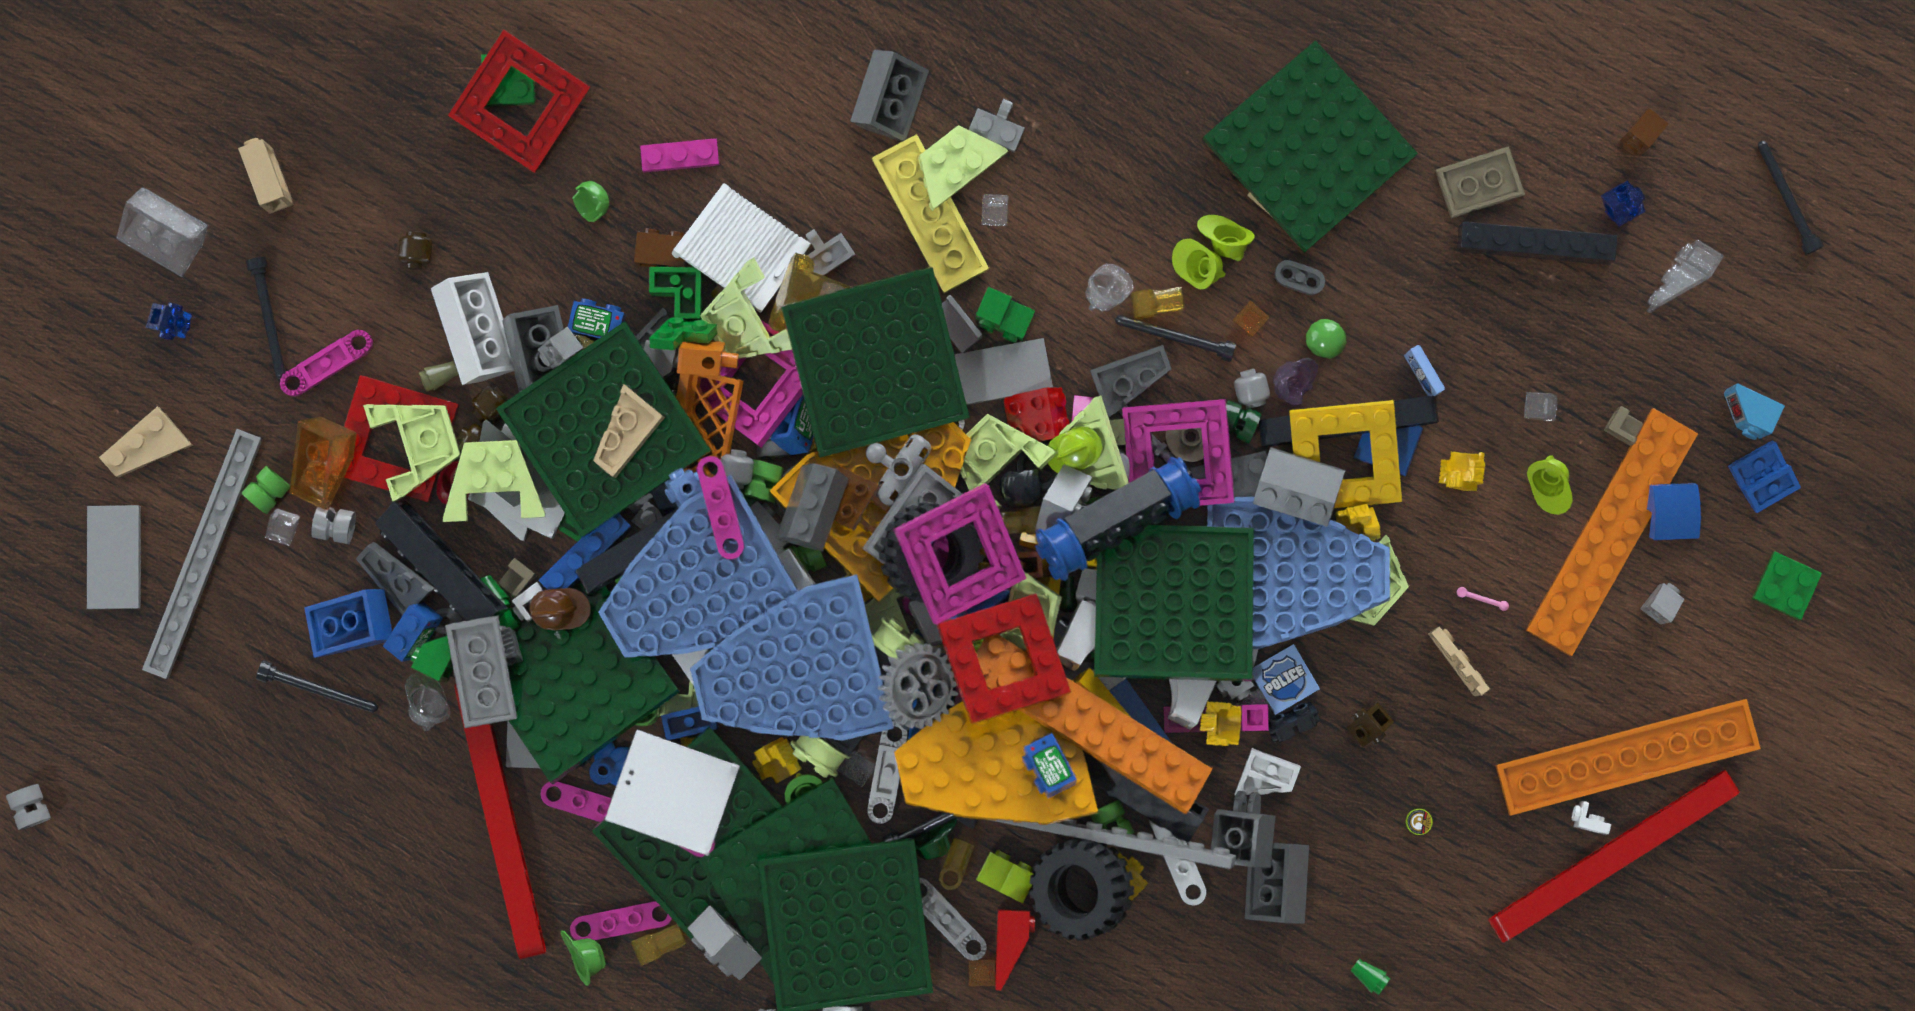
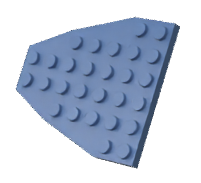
(1305, 571)
(687, 595)
(798, 669)

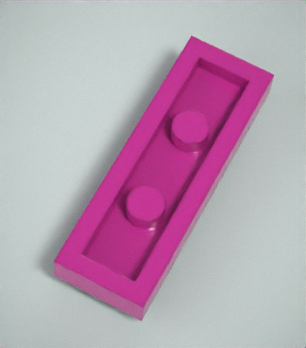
(679, 155)

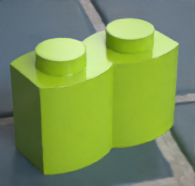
(1006, 876)

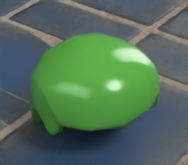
(591, 201)
(1326, 338)

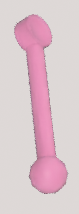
(1462, 592)

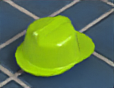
(1226, 236)
(1197, 263)
(1076, 448)
(1550, 485)

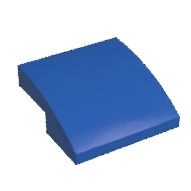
(1406, 442)
(1764, 476)
(1674, 511)

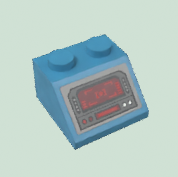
(1752, 411)

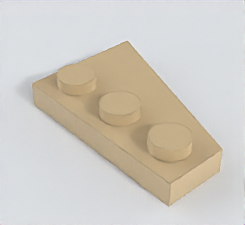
(629, 428)
(146, 442)
(1459, 661)

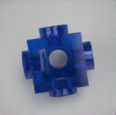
(1623, 203)
(169, 320)

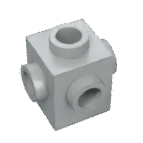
(1226, 688)

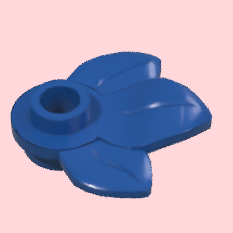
(612, 760)

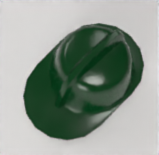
(935, 842)

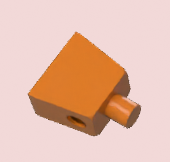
(696, 360)

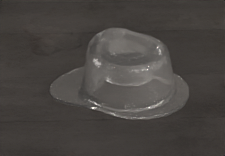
(1108, 287)
(426, 701)

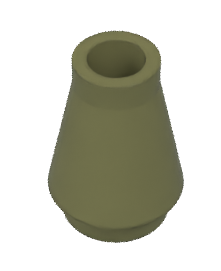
(437, 375)

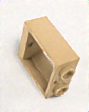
(265, 175)

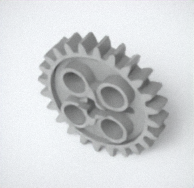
(900, 698)

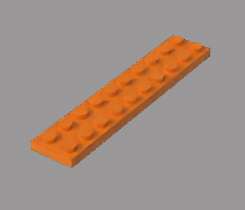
(1610, 533)
(1101, 730)
(1627, 757)

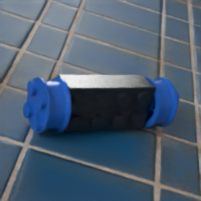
(1116, 517)

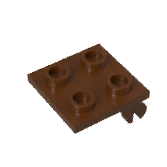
(855, 499)

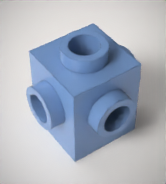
(675, 486)

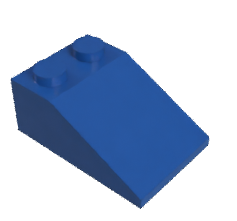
(348, 622)

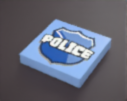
(1424, 371)
(1284, 679)

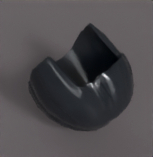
(1021, 488)

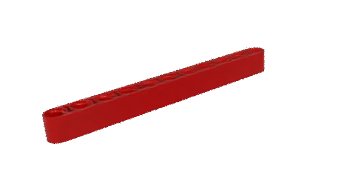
(505, 839)
(1613, 856)

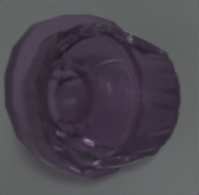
(1294, 380)

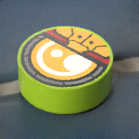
(1418, 821)

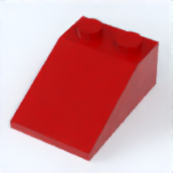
(1012, 936)

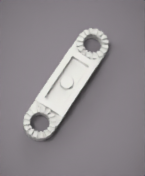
(886, 776)
(1183, 871)

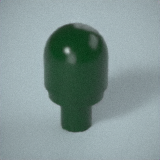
(1068, 594)

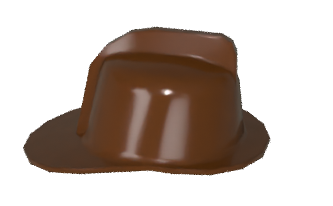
(560, 608)

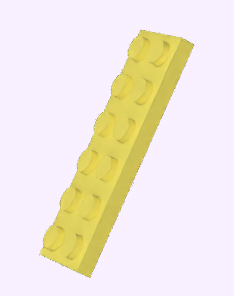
(938, 232)

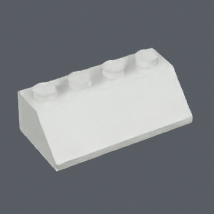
(473, 327)

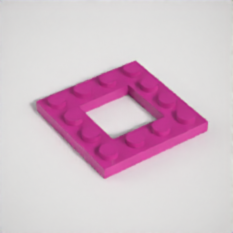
(1207, 415)
(762, 422)
(915, 539)

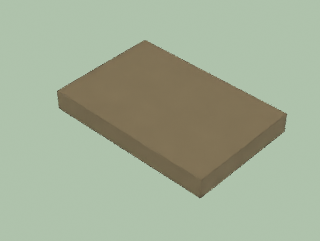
(1479, 182)

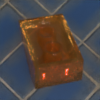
(320, 460)

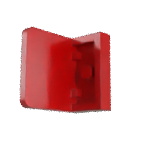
(1038, 412)

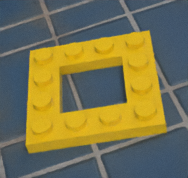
(1372, 416)

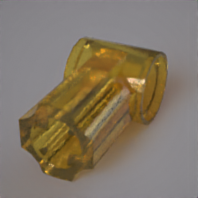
(1149, 302)
(1022, 520)
(957, 862)
(654, 945)

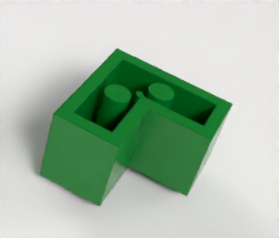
(681, 283)
(1004, 315)

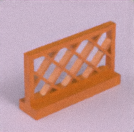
(688, 394)

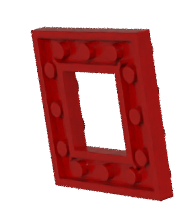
(471, 104)
(381, 393)
(977, 698)

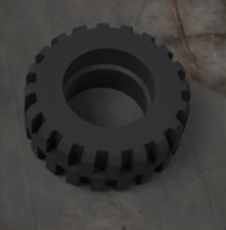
(961, 561)
(1051, 893)

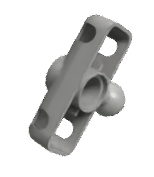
(909, 456)

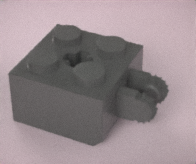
(1245, 833)

